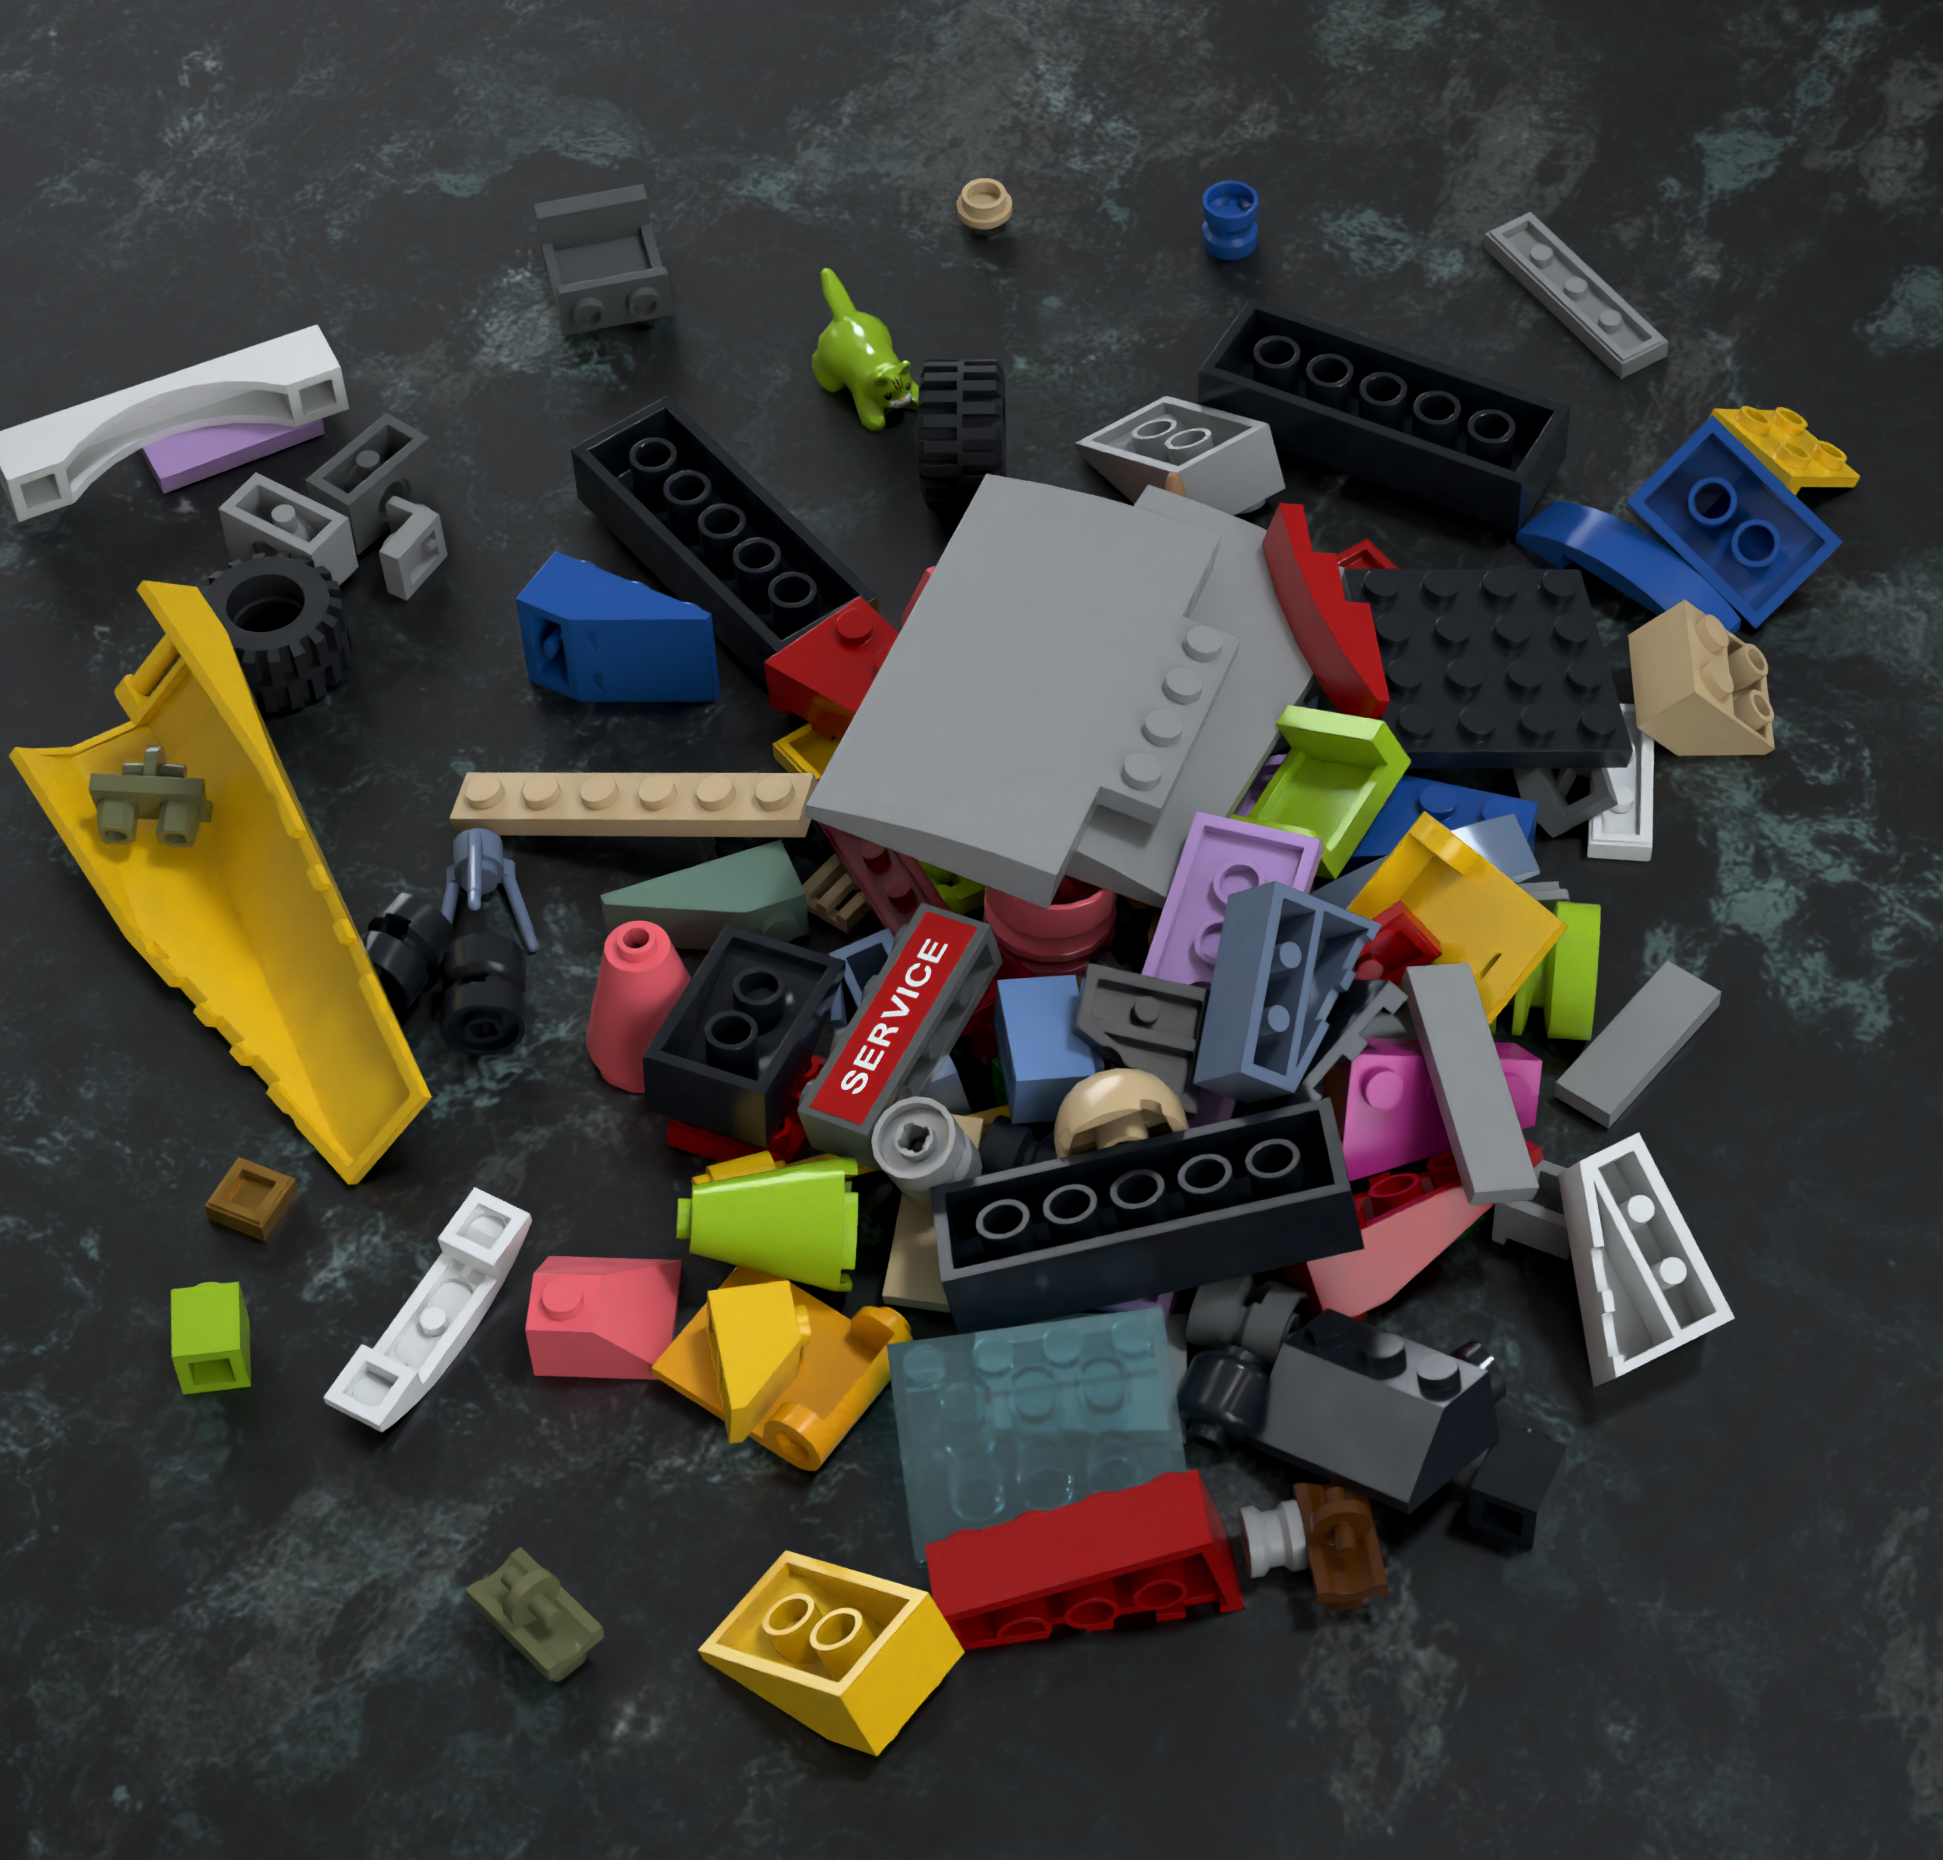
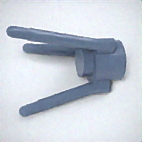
(478, 870)

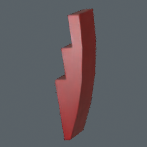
(1331, 633)

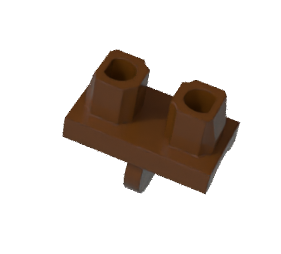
(1340, 1545)

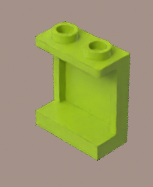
(1330, 781)

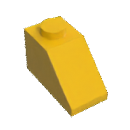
(754, 1349)

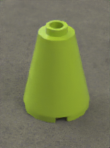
(778, 1222)

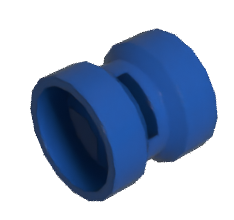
(1230, 220)

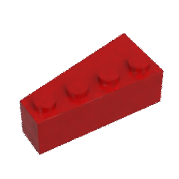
(830, 668)
(1087, 1564)

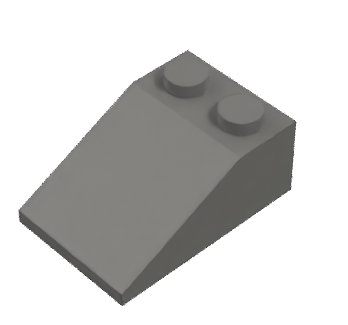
(1217, 454)

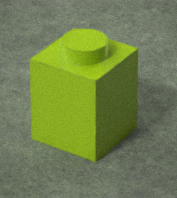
(210, 1337)

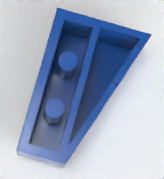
(1447, 803)

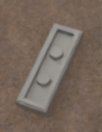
(1637, 1044)

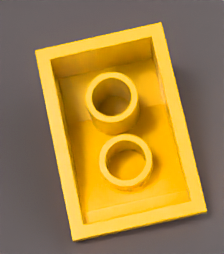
(836, 1649)

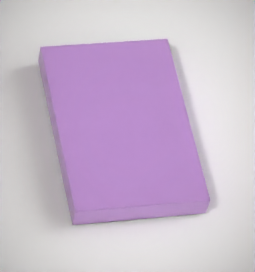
(215, 449)

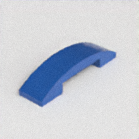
(1623, 559)

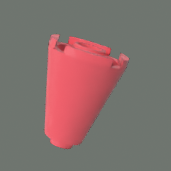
(632, 998)

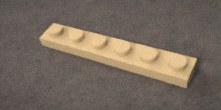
(635, 804)

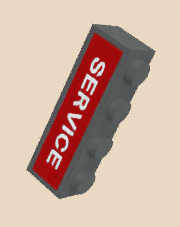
(900, 1030)

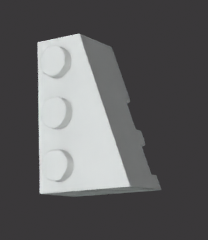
(1634, 1262)

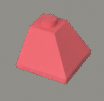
(602, 1316)

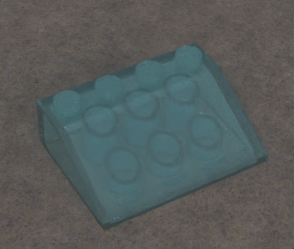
(1031, 1418)

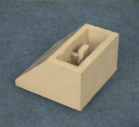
(1700, 686)

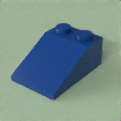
(1733, 522)

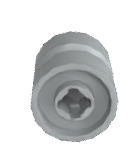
(923, 1148)

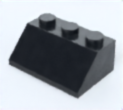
(1374, 1411)

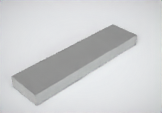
(1576, 295)
(1469, 1084)

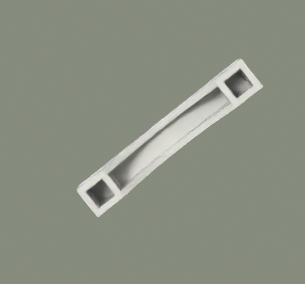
(273, 382)

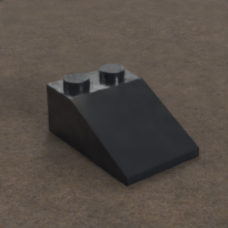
(741, 1036)

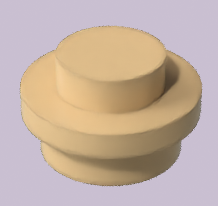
(984, 204)

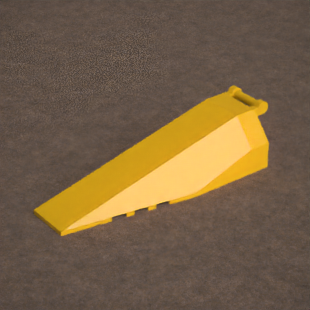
(249, 909)

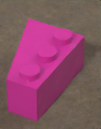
(1391, 1110)

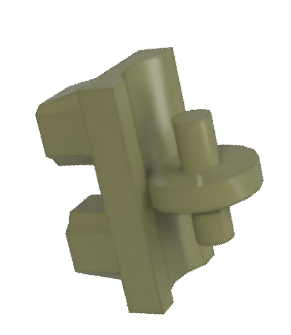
(153, 793)
(536, 1615)

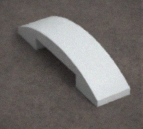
(438, 1317)

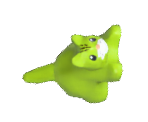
(860, 355)

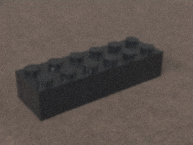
(1388, 414)
(712, 532)
(1145, 1218)

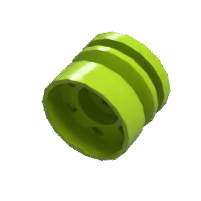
(1564, 978)

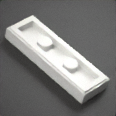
(1627, 828)

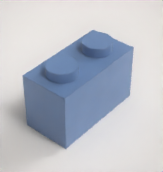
(1037, 1045)

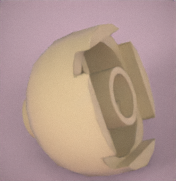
(1116, 1110)

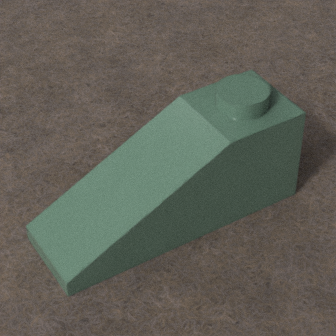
(693, 905)

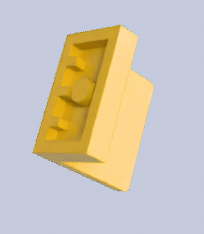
(1787, 448)

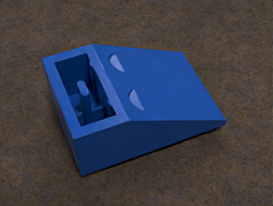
(614, 638)

